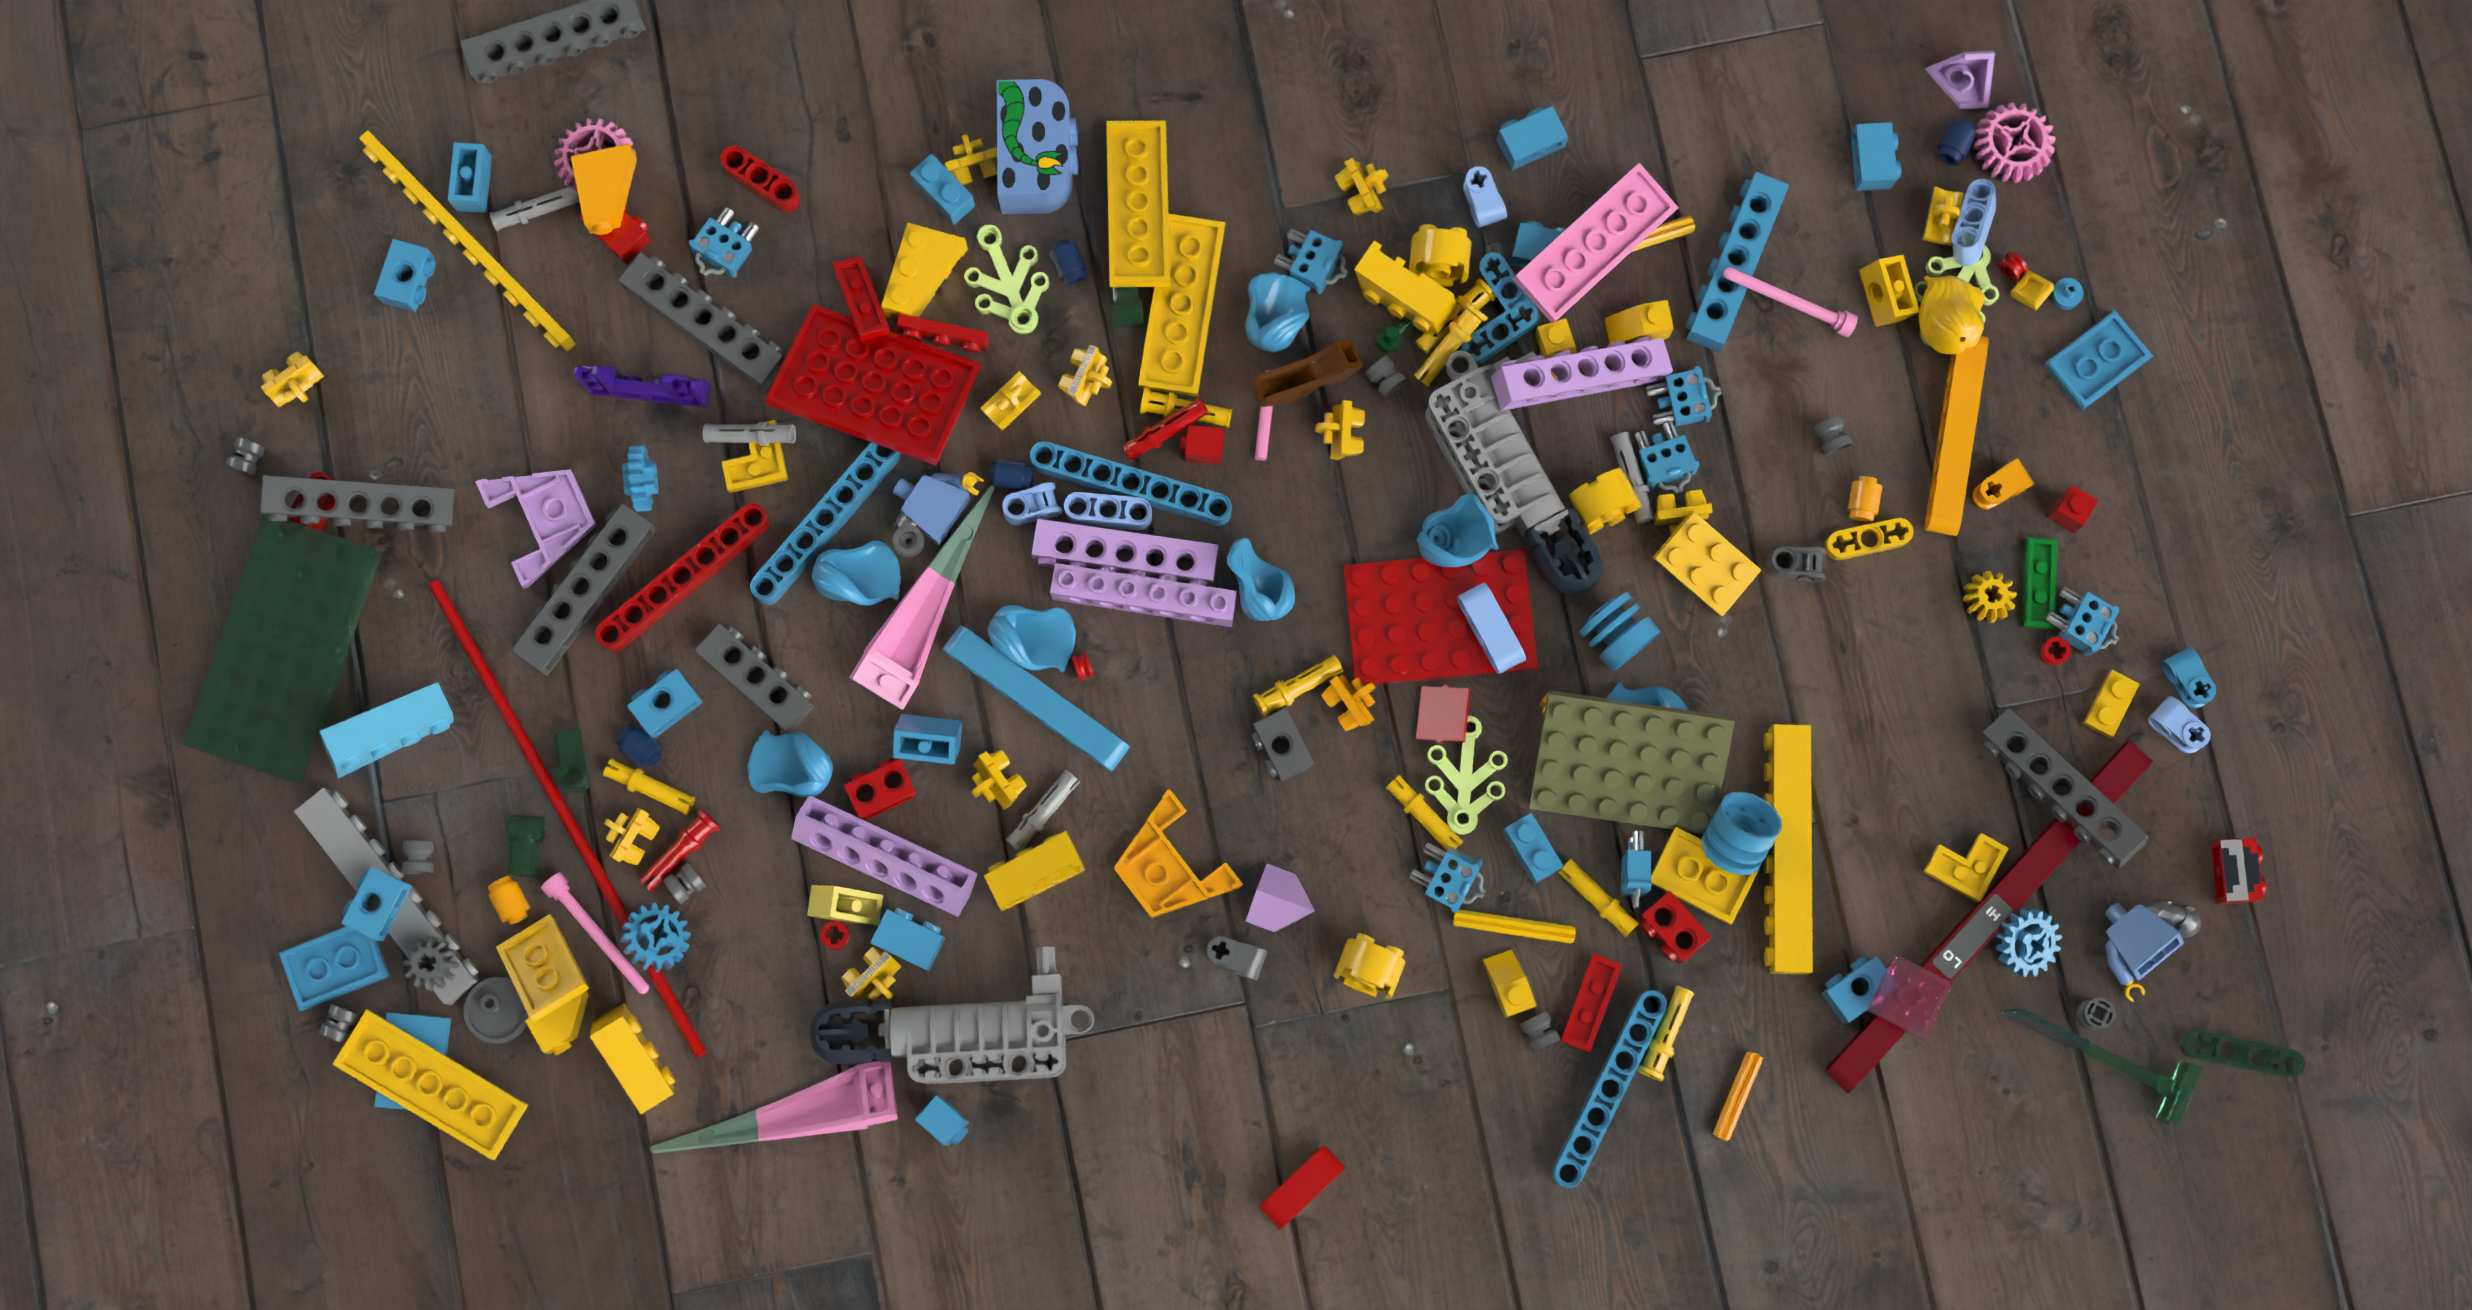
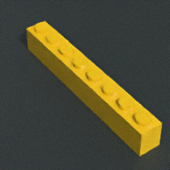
(1791, 853)

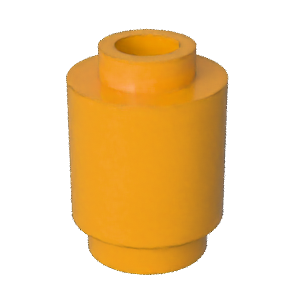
(1864, 499)
(508, 900)

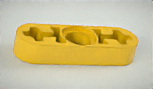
(1888, 526)

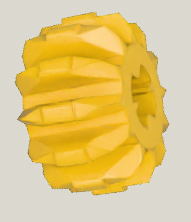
(1979, 598)

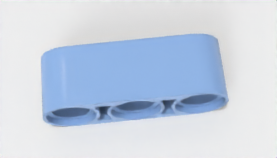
(1974, 222)
(1094, 504)
(1491, 628)

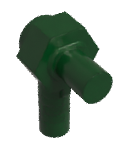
(1389, 338)

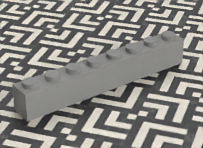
(353, 854)

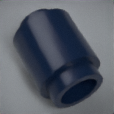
(1956, 142)
(1068, 262)
(1011, 474)
(639, 747)

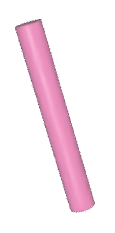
(1263, 432)

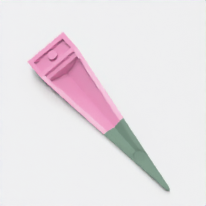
(901, 646)
(839, 1104)

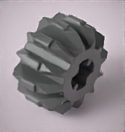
(442, 966)

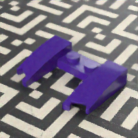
(670, 389)

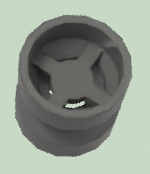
(1385, 376)
(1833, 435)
(245, 457)
(417, 855)
(691, 879)
(2089, 1015)
(339, 1023)
(1539, 1031)

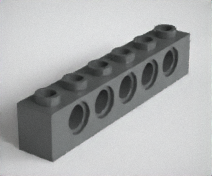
(538, 30)
(638, 281)
(277, 489)
(583, 606)
(2012, 729)

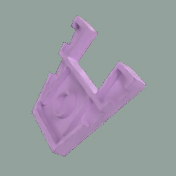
(554, 511)

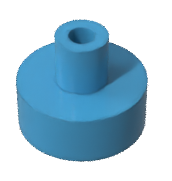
(2066, 294)

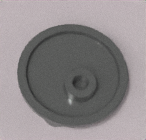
(495, 1011)

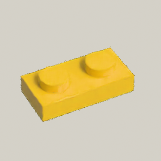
(2111, 704)

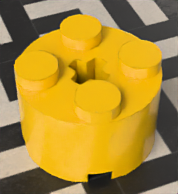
(1441, 254)
(1605, 500)
(1370, 966)

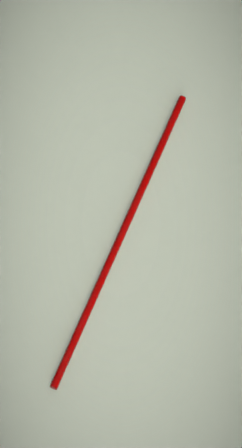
(560, 806)

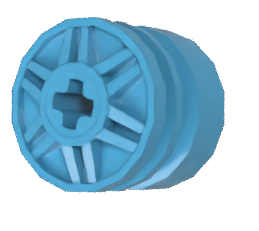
(1619, 631)
(1741, 833)

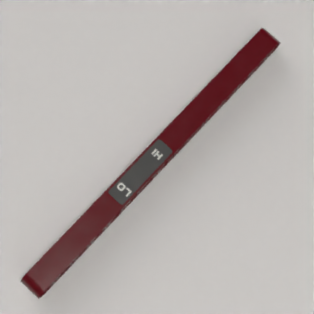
(1986, 916)

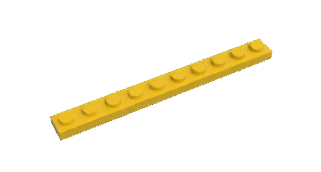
(474, 251)

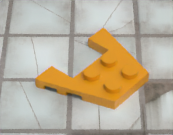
(1157, 871)

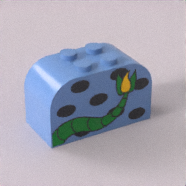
(1034, 147)

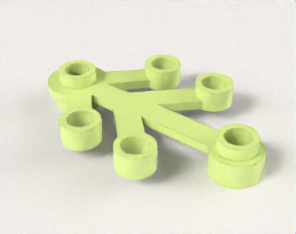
(1966, 273)
(1009, 285)
(1465, 782)

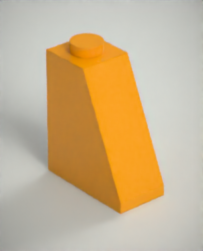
(604, 185)

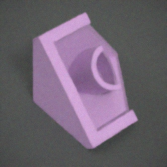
(1966, 78)
(1278, 900)

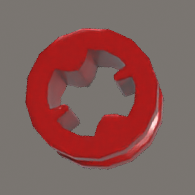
(2012, 266)
(2060, 643)
(1082, 666)
(841, 928)

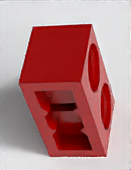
(884, 797)
(1679, 922)

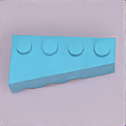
(386, 729)

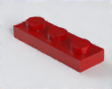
(860, 298)
(943, 333)
(1591, 1003)

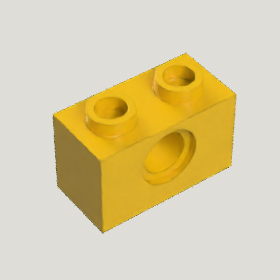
(1889, 290)

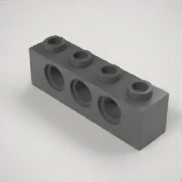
(715, 652)

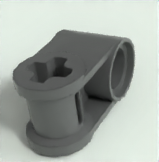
(1803, 563)
(1242, 957)

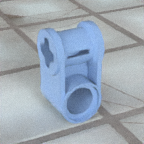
(1484, 202)
(1034, 504)
(2176, 723)

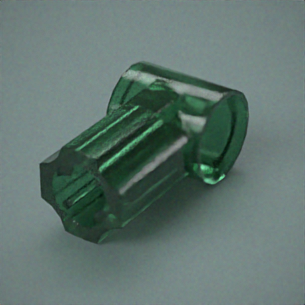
(1126, 307)
(570, 759)
(525, 836)

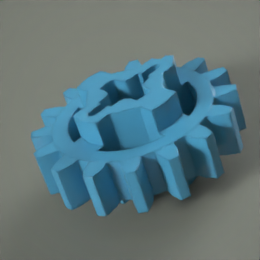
(640, 478)
(644, 935)
(2028, 942)

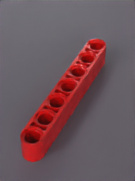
(668, 579)

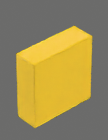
(2032, 290)

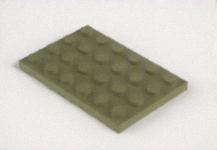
(1630, 762)

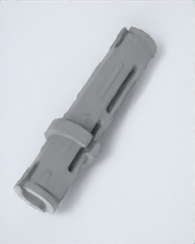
(533, 208)
(749, 433)
(1629, 465)
(1038, 816)

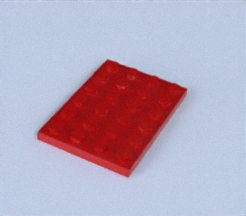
(874, 388)
(1412, 627)

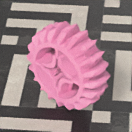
(2027, 121)
(596, 135)

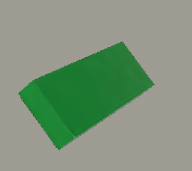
(2039, 582)

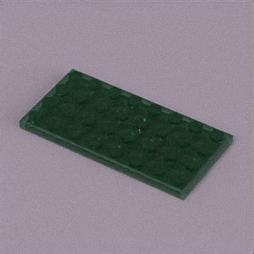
(282, 648)

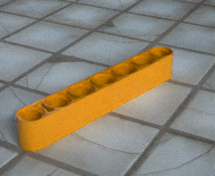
(1956, 439)

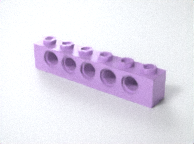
(1515, 392)
(1051, 533)
(1143, 595)
(883, 855)

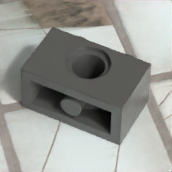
(1281, 727)

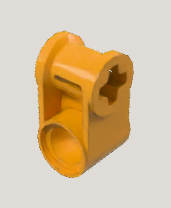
(2004, 484)

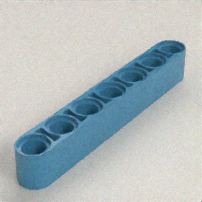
(1120, 472)
(823, 534)
(1036, 698)
(1620, 1077)

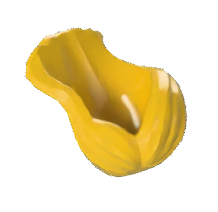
(1951, 312)

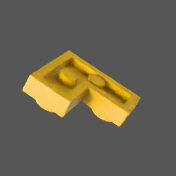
(761, 468)
(1970, 874)

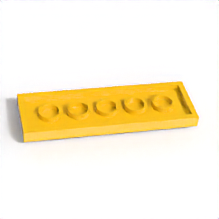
(1138, 204)
(1183, 311)
(430, 1084)

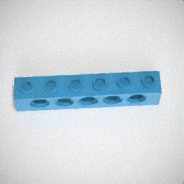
(1769, 195)

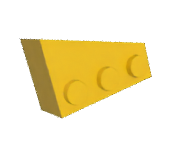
(919, 269)
(1404, 291)
(1034, 871)
(632, 1058)

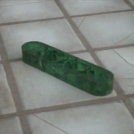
(2242, 1054)

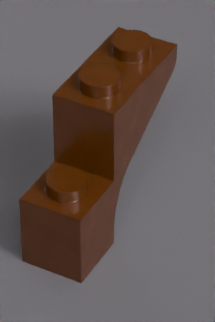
(1301, 378)

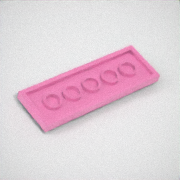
(1595, 243)

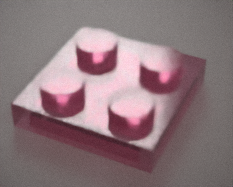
(1909, 997)

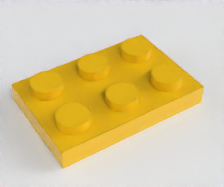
(1706, 563)
(1697, 880)
(542, 968)

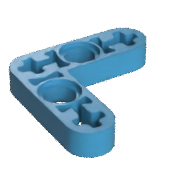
(1512, 307)

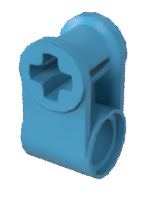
(2188, 674)

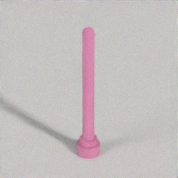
(1843, 323)
(558, 889)

